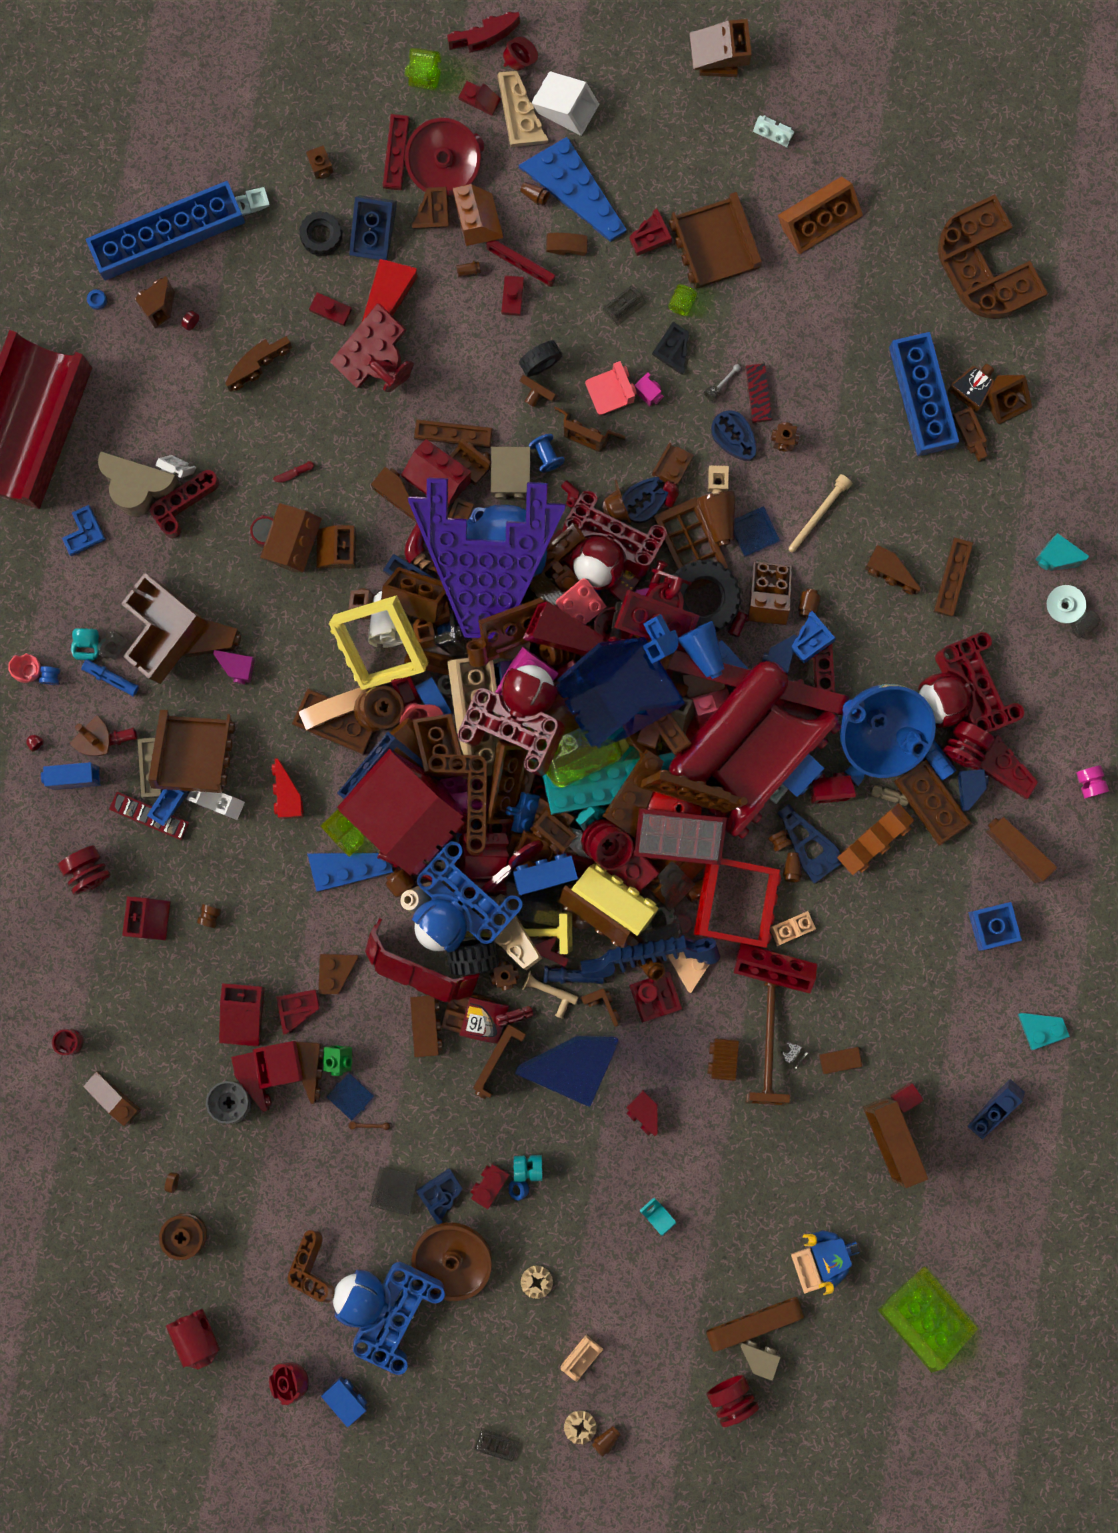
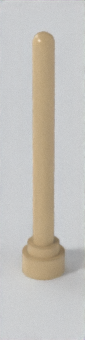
(842, 484)

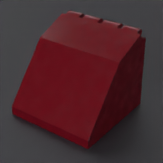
(403, 812)

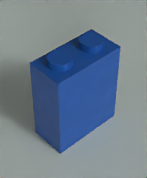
(70, 776)

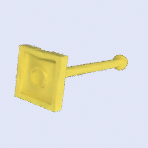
(563, 932)

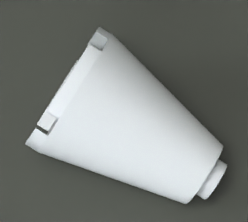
(382, 628)

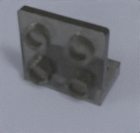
(454, 641)

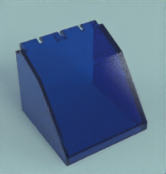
(617, 691)
(572, 1066)

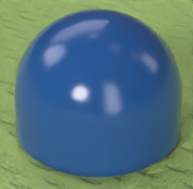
(524, 1190)

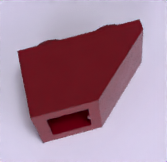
(644, 1110)

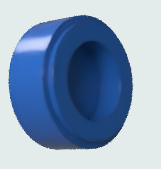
(96, 299)

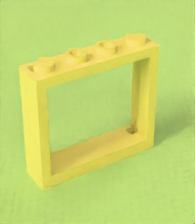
(405, 631)

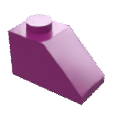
(236, 666)

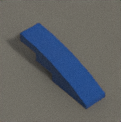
(166, 805)

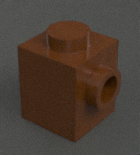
(319, 162)

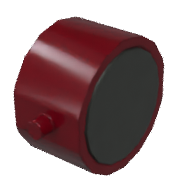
(260, 529)

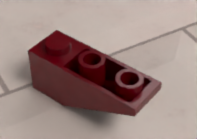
(246, 1074)

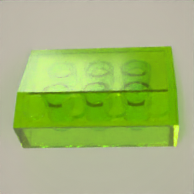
(928, 1320)

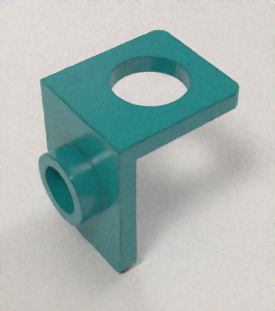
(658, 1217)

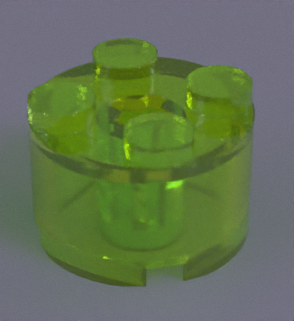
(423, 68)

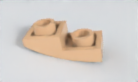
(792, 928)

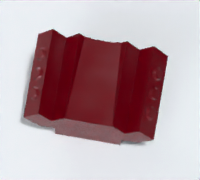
(487, 864)

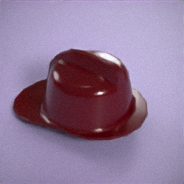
(519, 53)

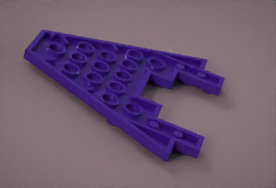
(480, 573)

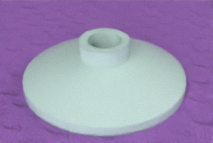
(1069, 595)

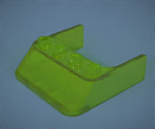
(578, 759)

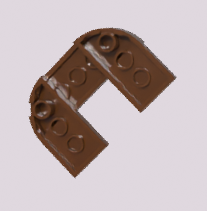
(968, 271)

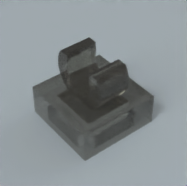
(795, 1055)

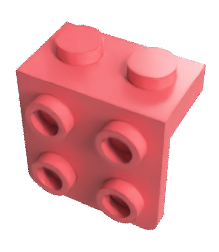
(611, 389)
(581, 602)

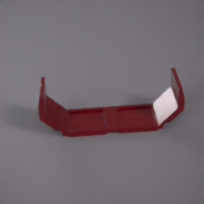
(415, 975)

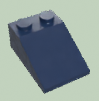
(372, 227)

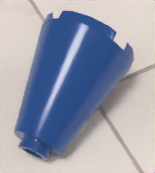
(704, 649)

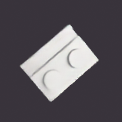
(175, 465)

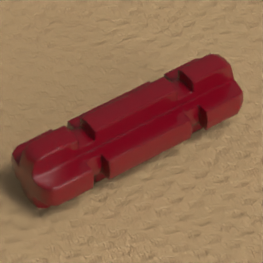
(514, 1016)

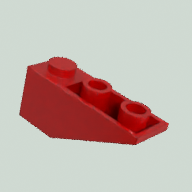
(289, 799)

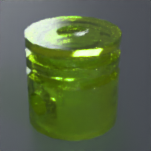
(682, 300)

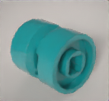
(521, 1173)

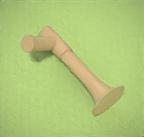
(565, 996)

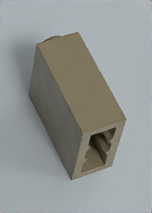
(510, 472)

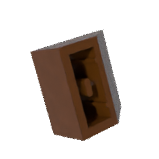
(157, 301)
(336, 547)

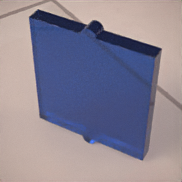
(350, 1096)

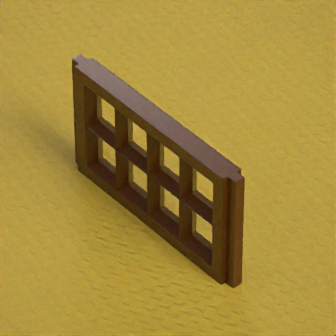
(677, 512)

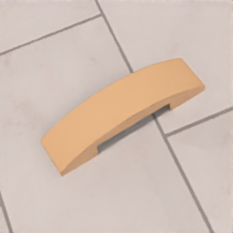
(330, 708)

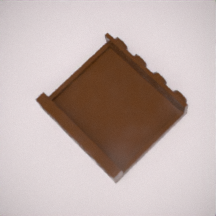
(715, 242)
(191, 753)

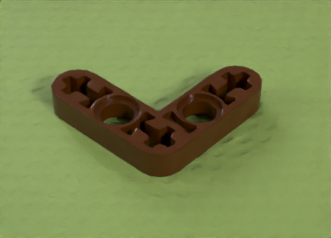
(303, 1271)

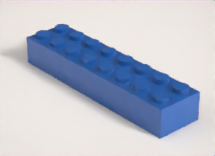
(165, 230)

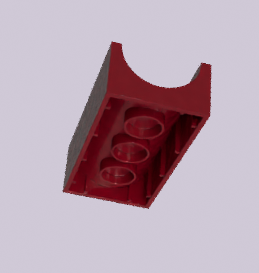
(36, 413)

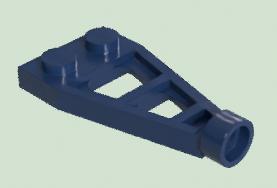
(822, 864)

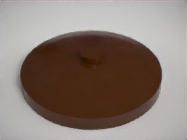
(455, 1257)

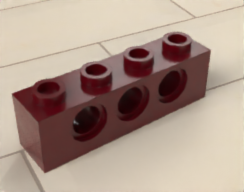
(775, 968)

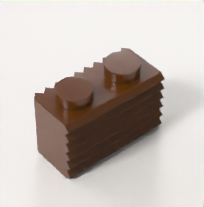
(724, 1059)

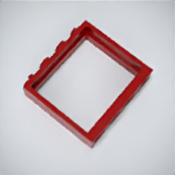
(707, 896)

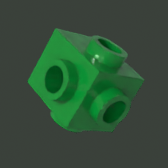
(337, 1059)

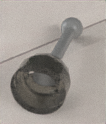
(713, 392)

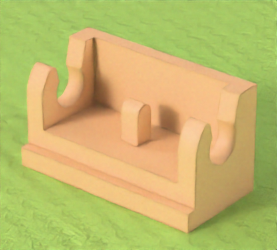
(581, 1358)

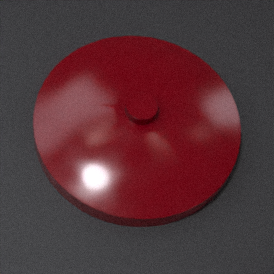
(442, 155)

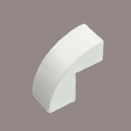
(218, 802)

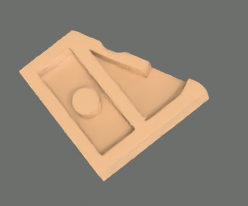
(688, 970)

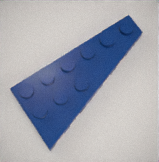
(570, 182)

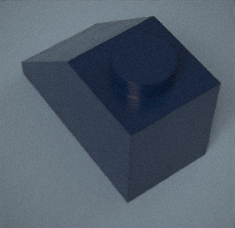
(781, 653)
(971, 787)

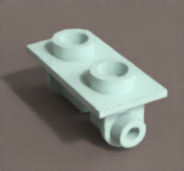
(767, 128)

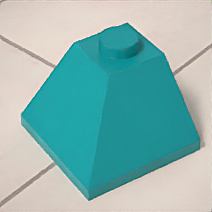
(1060, 555)

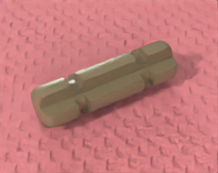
(890, 795)

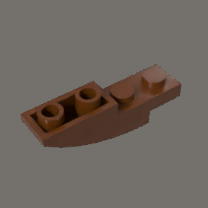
(249, 365)

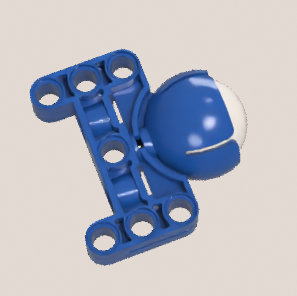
(443, 921)
(368, 1305)

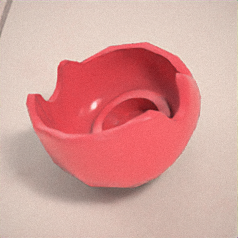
(24, 668)

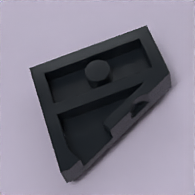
(673, 347)

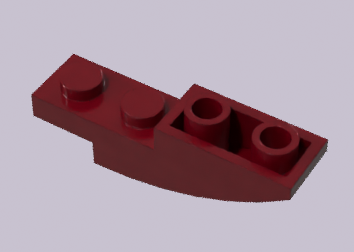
(493, 31)

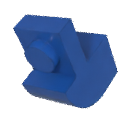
(663, 640)

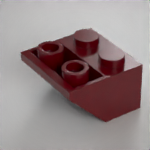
(146, 918)
(277, 1064)

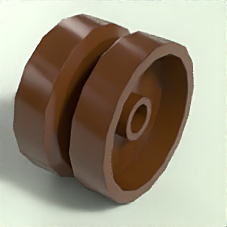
(378, 708)
(174, 1245)

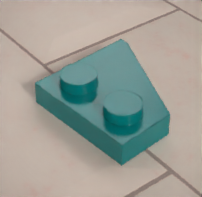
(590, 815)
(1042, 1029)

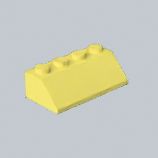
(616, 899)

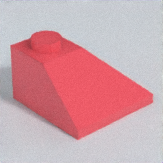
(707, 704)

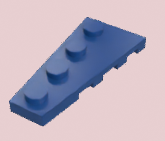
(339, 869)

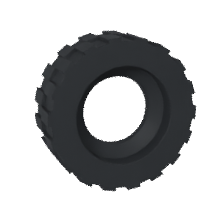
(310, 223)
(540, 358)

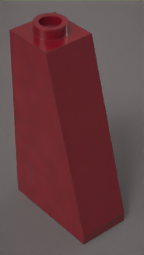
(560, 630)

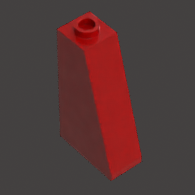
(390, 286)

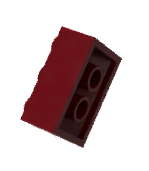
(434, 463)

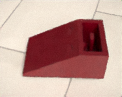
(241, 1014)

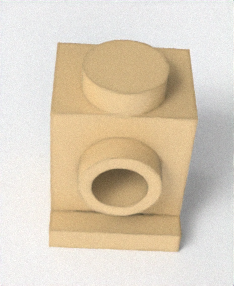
(718, 473)

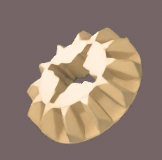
(527, 1280)
(575, 1419)

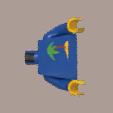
(831, 1257)

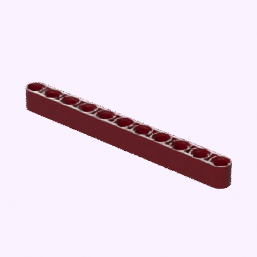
(794, 693)

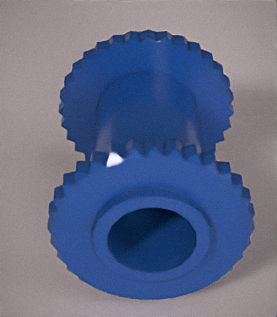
(546, 453)

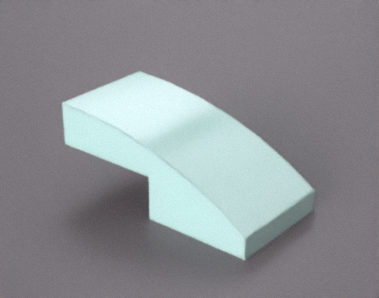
(253, 200)

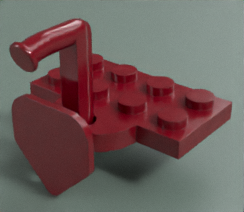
(371, 348)
(660, 599)

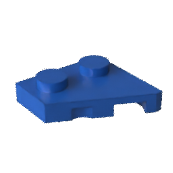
(812, 638)

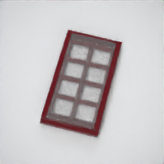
(680, 836)

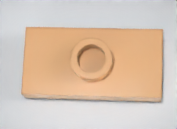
(806, 1270)

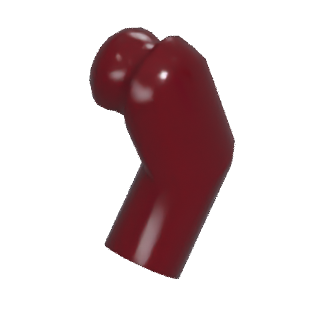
(573, 493)
(673, 493)

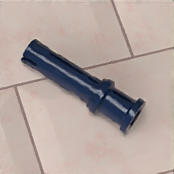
(564, 975)

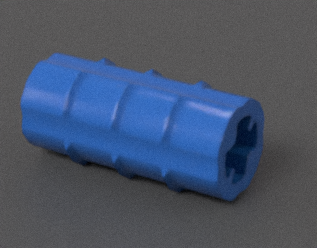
(939, 761)

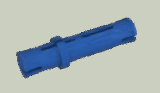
(109, 677)

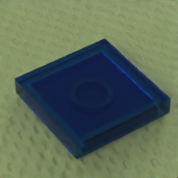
(754, 531)

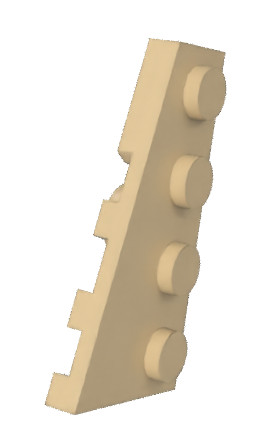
(519, 112)
(514, 939)

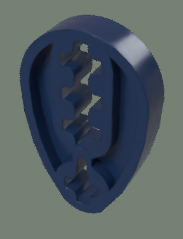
(724, 439)
(649, 508)

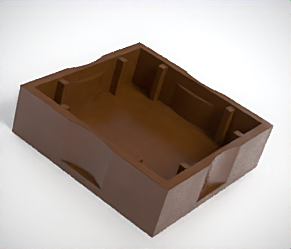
(895, 1142)

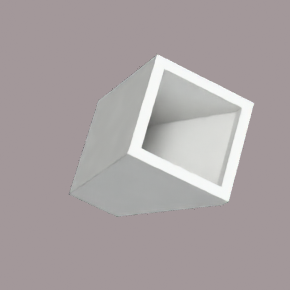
(566, 102)

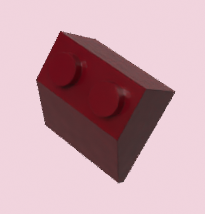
(832, 789)

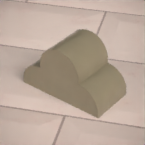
(135, 485)

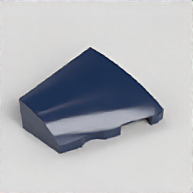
(439, 1194)

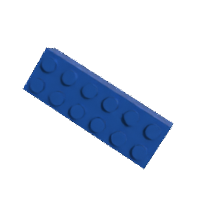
(923, 394)

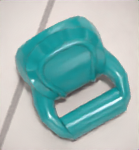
(85, 638)

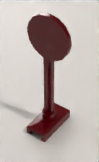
(518, 859)

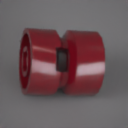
(67, 1042)

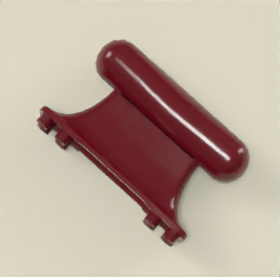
(752, 744)

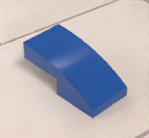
(431, 695)

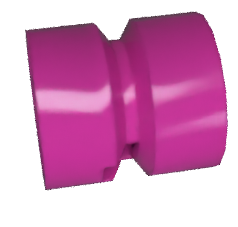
(1092, 781)

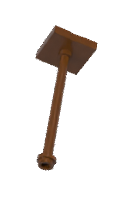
(767, 1095)

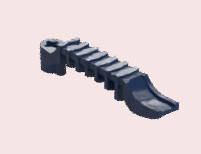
(703, 950)

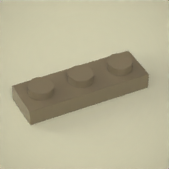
(145, 751)

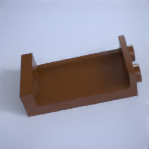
(479, 1085)

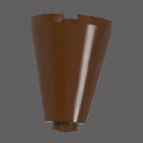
(719, 515)

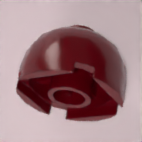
(288, 1382)

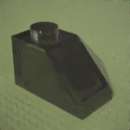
(540, 908)

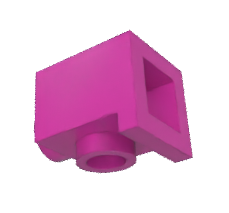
(648, 390)

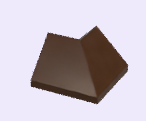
(1008, 397)

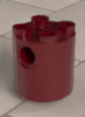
(193, 1340)

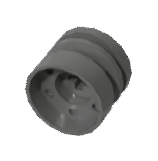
(220, 1094)

